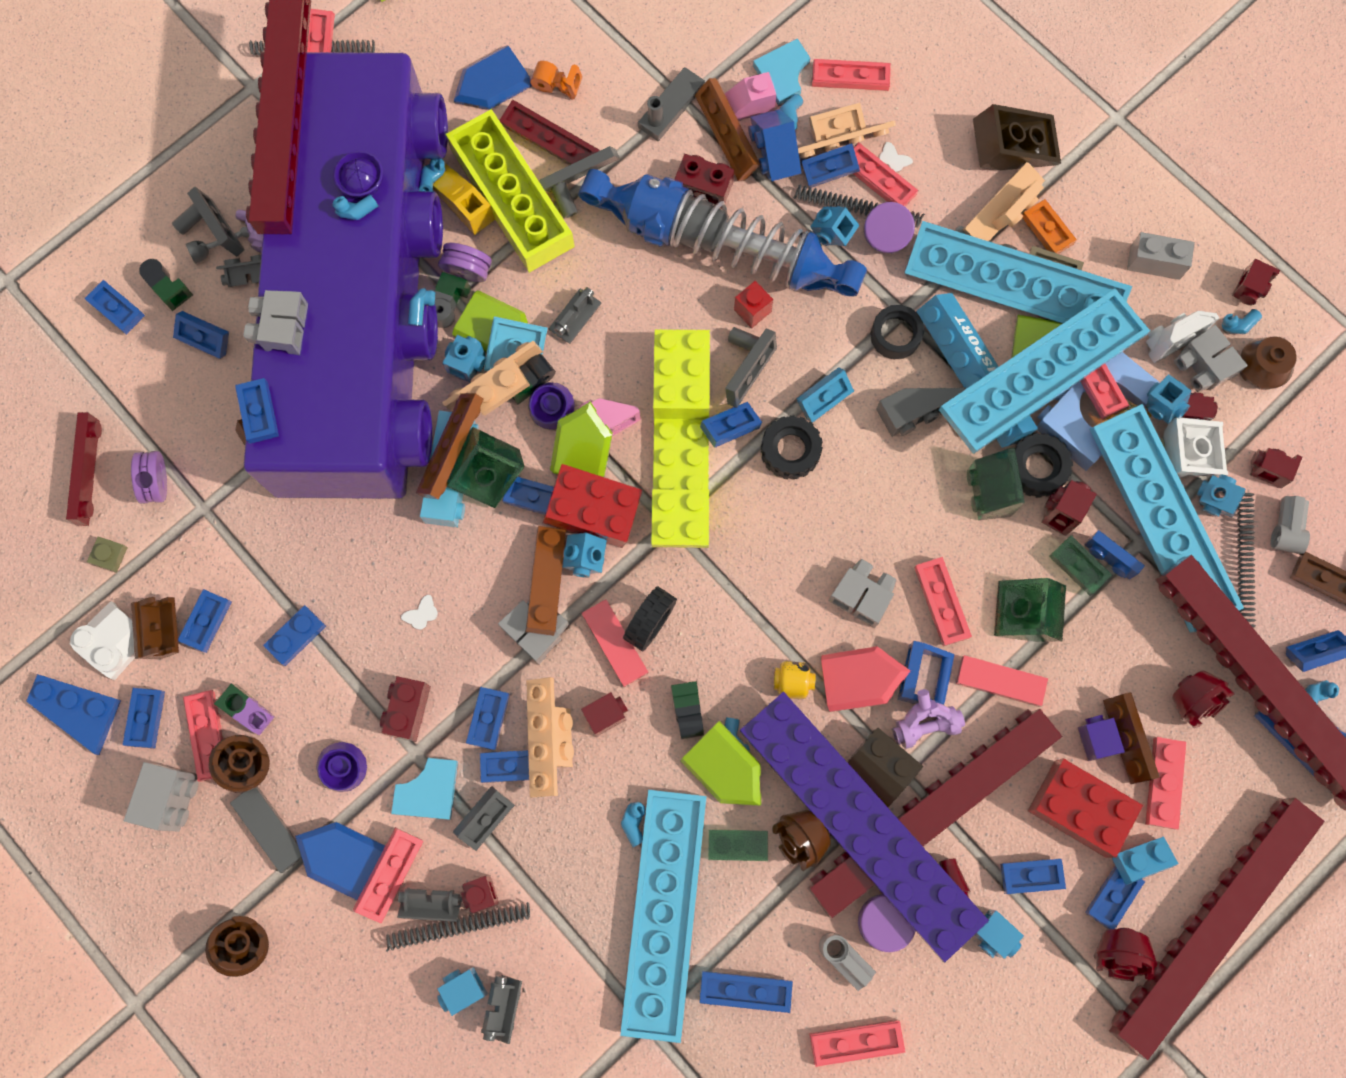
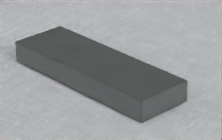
(267, 828)

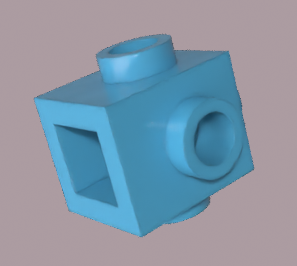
(834, 226)
(464, 358)
(1168, 399)
(1225, 505)
(584, 554)

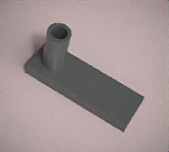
(669, 106)
(558, 181)
(205, 208)
(760, 352)

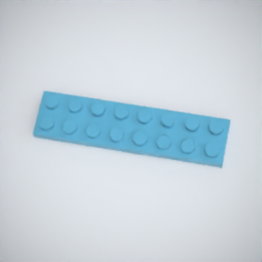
(1006, 274)
(1043, 371)
(1157, 496)
(663, 917)

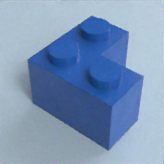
(777, 139)

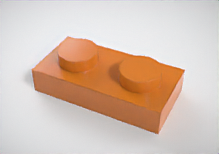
(1048, 227)

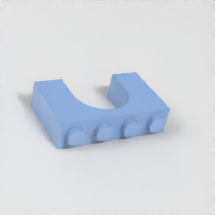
(1066, 418)

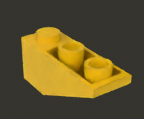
(464, 200)

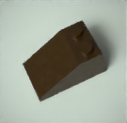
(1015, 136)
(884, 766)

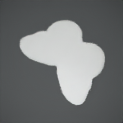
(895, 161)
(425, 613)

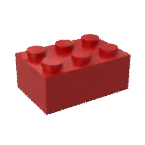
(592, 505)
(1085, 808)

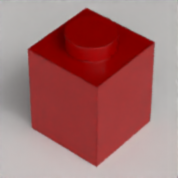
(753, 304)

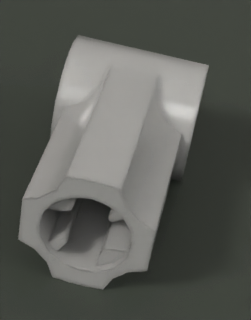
(1291, 531)
(847, 961)

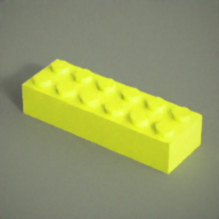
(511, 190)

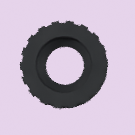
(791, 426)
(1056, 452)
(649, 618)

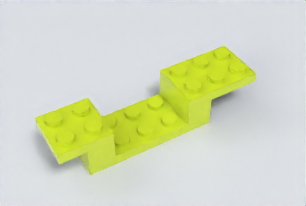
(680, 445)

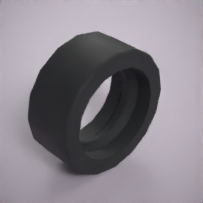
(902, 313)

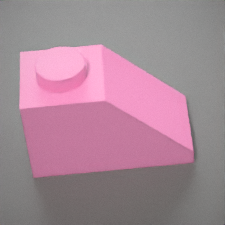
(752, 96)
(615, 414)

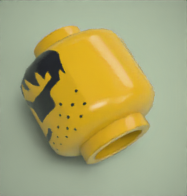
(794, 679)

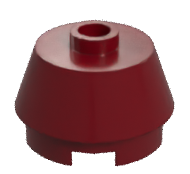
(1201, 697)
(1125, 954)

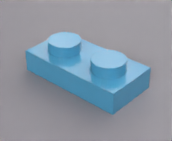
(825, 394)
(1145, 860)

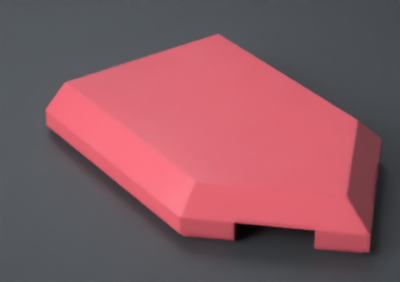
(860, 678)

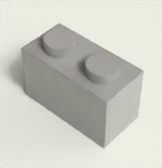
(1160, 256)

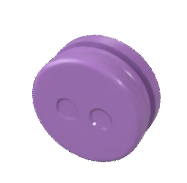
(889, 227)
(465, 262)
(149, 477)
(883, 925)

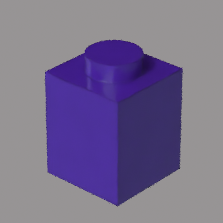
(1100, 738)

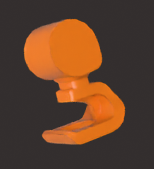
(548, 77)

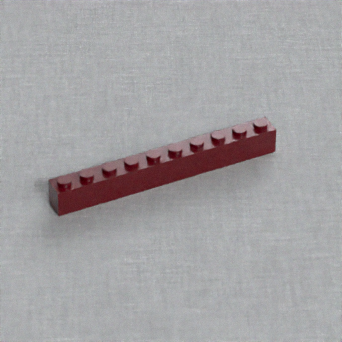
(279, 116)
(1259, 672)
(945, 801)
(1215, 927)

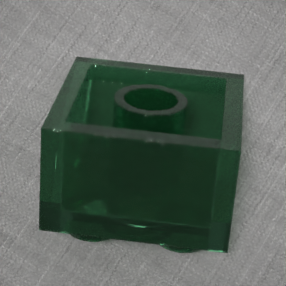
(485, 468)
(996, 485)
(1030, 610)

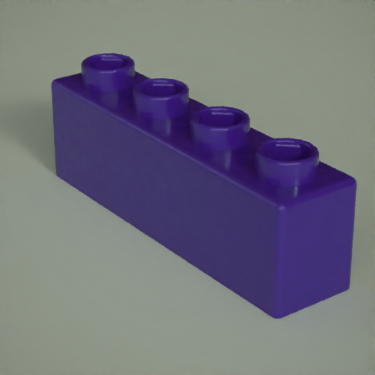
(348, 395)

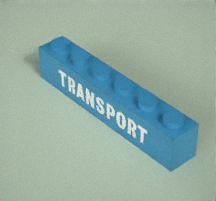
(965, 352)

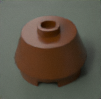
(1269, 362)
(239, 763)
(803, 838)
(237, 946)

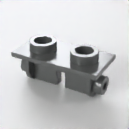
(236, 272)
(575, 315)
(437, 906)
(505, 997)

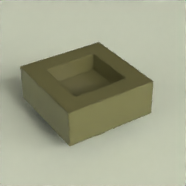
(107, 554)

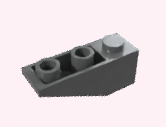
(912, 406)

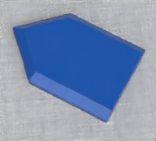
(492, 80)
(339, 857)

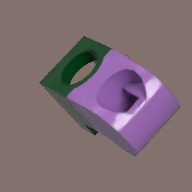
(244, 709)

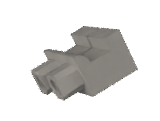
(281, 321)
(1209, 360)
(876, 598)
(534, 644)

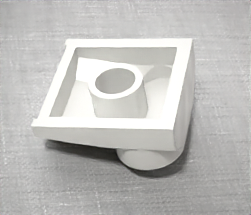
(1178, 334)
(1196, 447)
(106, 641)

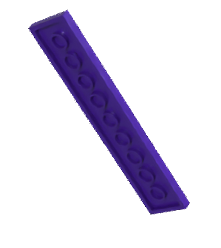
(864, 827)

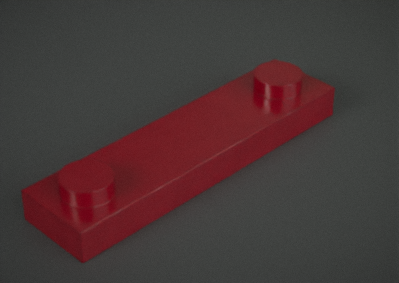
(545, 134)
(80, 503)

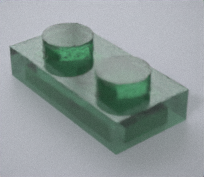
(1080, 565)
(738, 845)

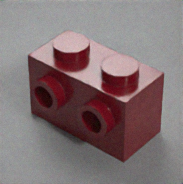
(706, 178)
(1068, 506)
(405, 708)

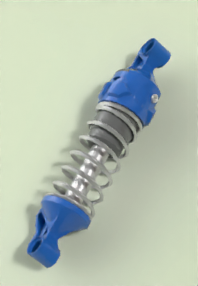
(672, 216)

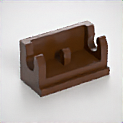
(154, 628)

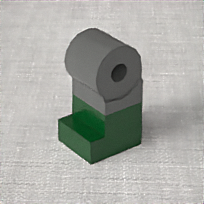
(447, 296)

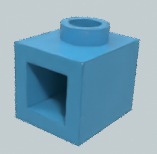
(999, 936)
(460, 991)

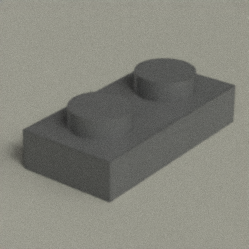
(483, 818)

